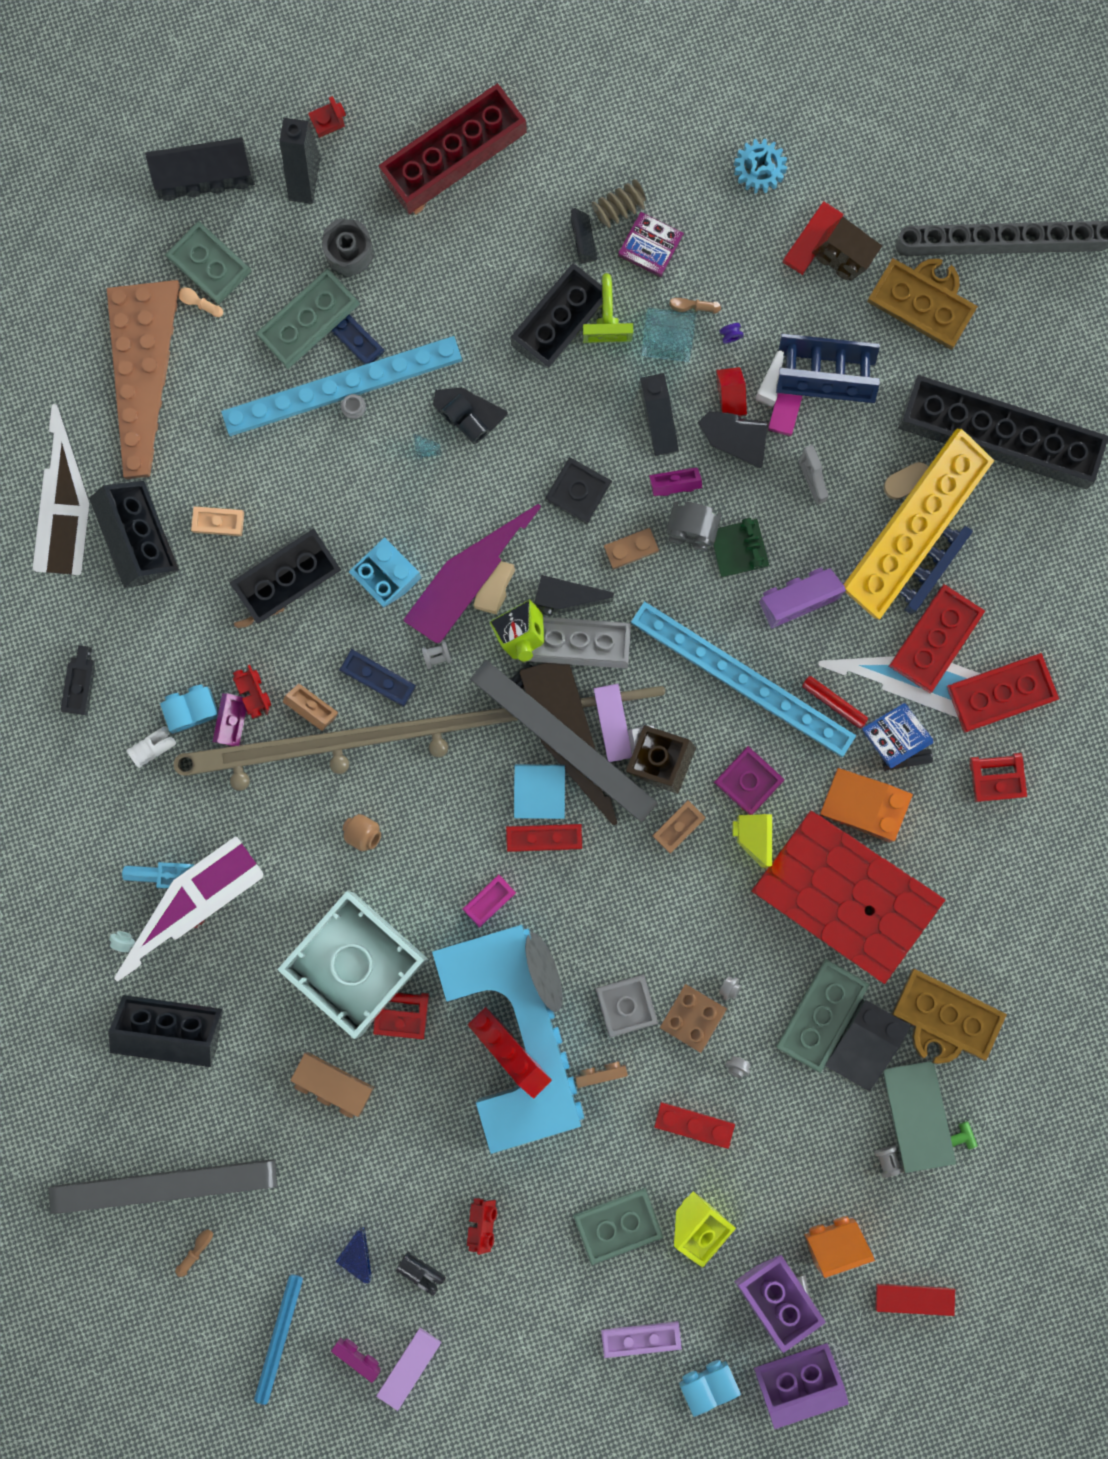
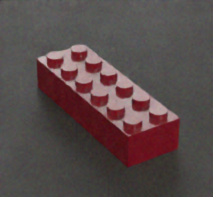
(453, 148)

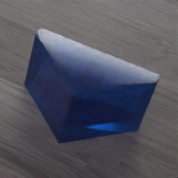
(356, 1257)

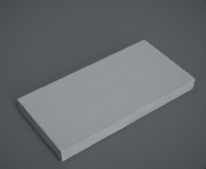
(584, 643)

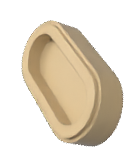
(902, 482)

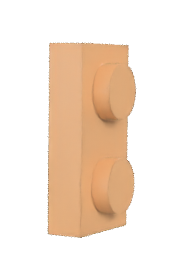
(217, 521)

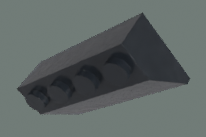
(200, 168)
(558, 317)
(133, 533)
(284, 575)
(165, 1031)

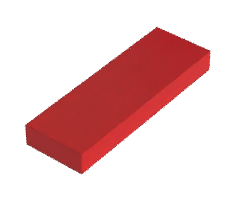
(801, 254)
(544, 837)
(915, 1299)

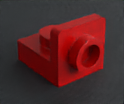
(328, 118)

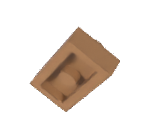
(631, 548)
(310, 707)
(678, 827)
(611, 1072)

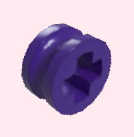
(731, 333)

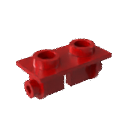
(250, 683)
(481, 1238)

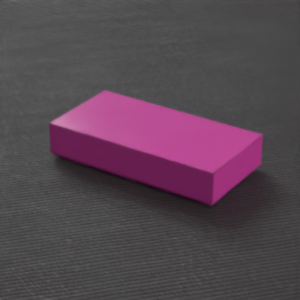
(785, 413)
(489, 901)

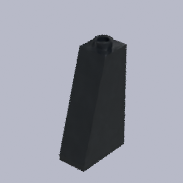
(299, 160)

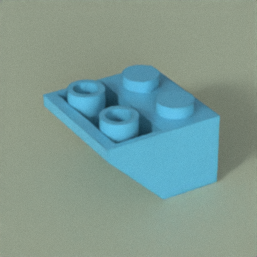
(385, 573)

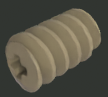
(619, 203)

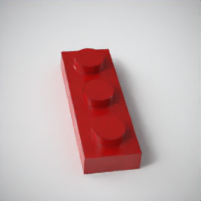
(694, 1125)

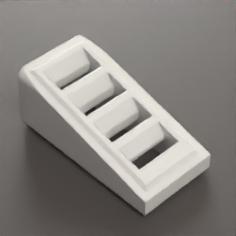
(767, 392)

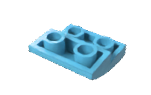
(539, 791)

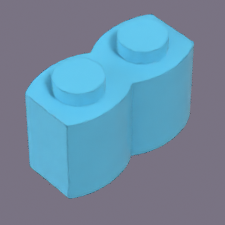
(189, 709)
(709, 1387)

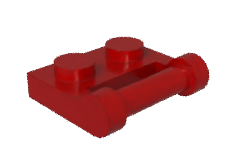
(1000, 785)
(403, 1023)

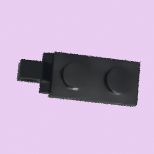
(78, 682)

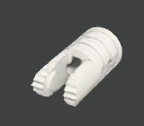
(151, 747)

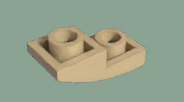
(493, 591)

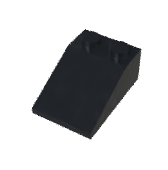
(867, 1044)

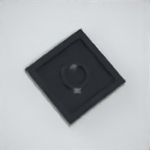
(578, 490)

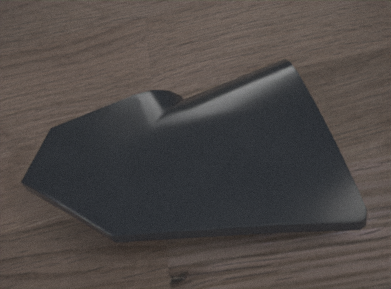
(468, 412)
(736, 436)

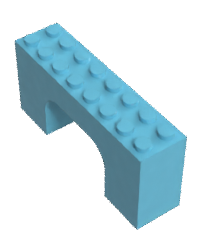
(501, 965)

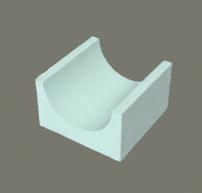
(352, 964)

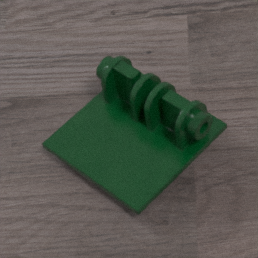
(740, 548)

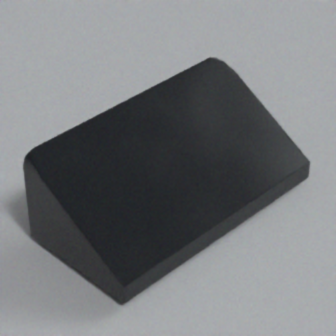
(583, 236)

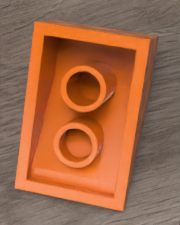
(866, 805)
(838, 1247)

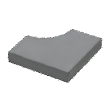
(813, 474)

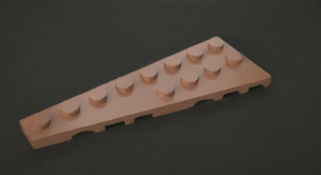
(140, 339)

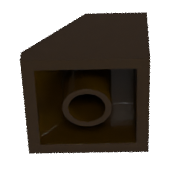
(661, 759)

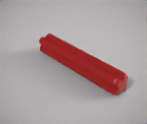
(835, 702)

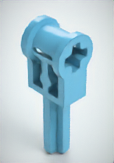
(162, 875)

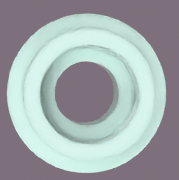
(121, 941)

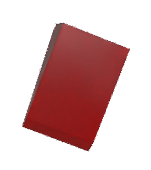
(732, 391)

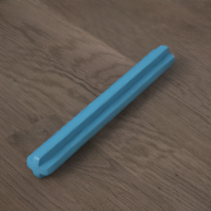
(278, 1339)

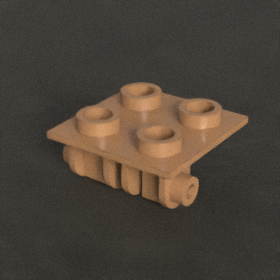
(693, 1018)

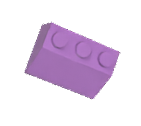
(801, 596)
(780, 1302)
(801, 1386)

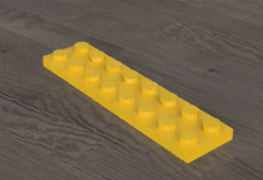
(917, 524)

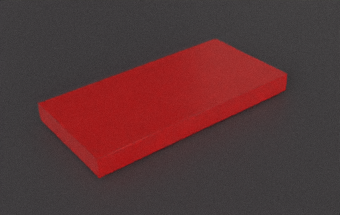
(937, 638)
(1002, 692)

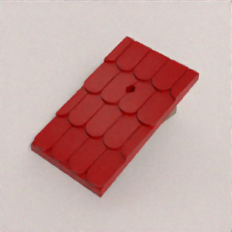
(828, 880)

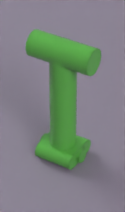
(965, 1136)

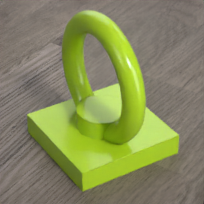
(607, 328)

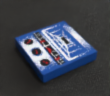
(897, 735)

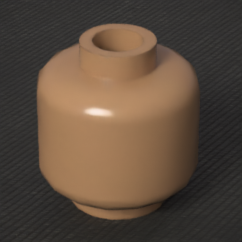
(361, 832)

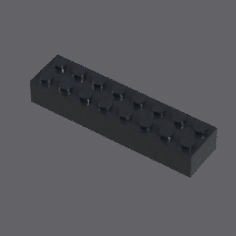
(1005, 431)

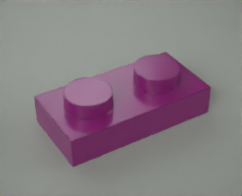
(675, 481)
(229, 720)
(364, 1365)

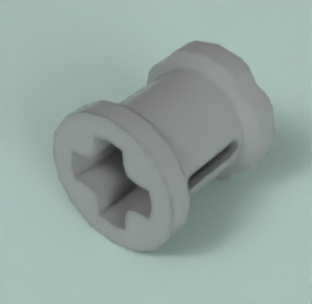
(430, 661)
(889, 1161)

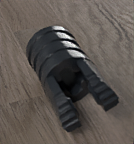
(420, 1273)

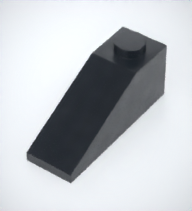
(658, 414)
(565, 596)

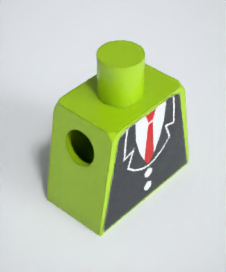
(520, 630)

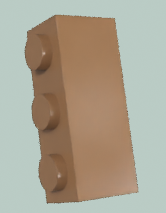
(332, 1085)

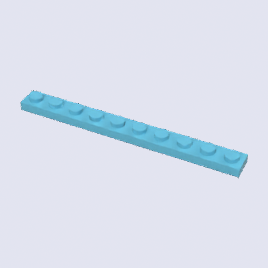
(338, 386)
(743, 679)

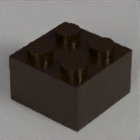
(846, 249)

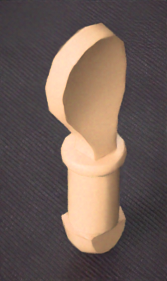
(190, 297)

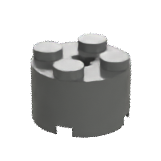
(347, 260)
(693, 525)

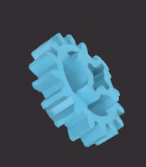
(753, 157)

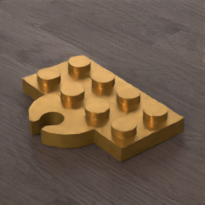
(924, 300)
(947, 1018)

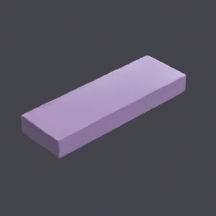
(612, 722)
(641, 1339)
(408, 1369)

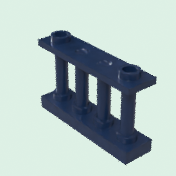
(828, 385)
(942, 560)

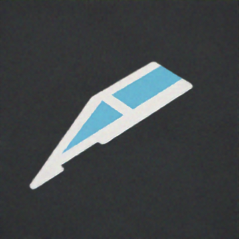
(893, 682)

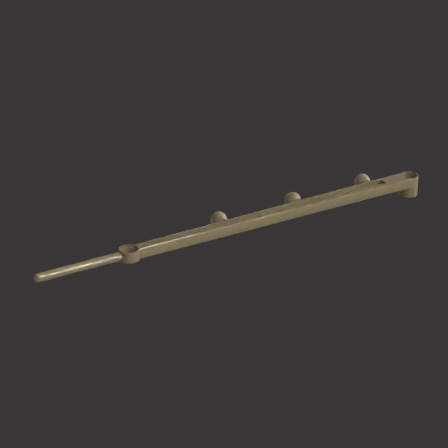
(335, 742)

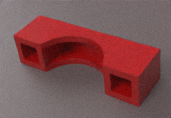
(509, 1053)

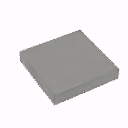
(626, 1006)

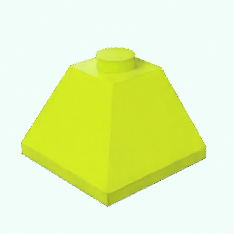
(755, 837)
(700, 1229)

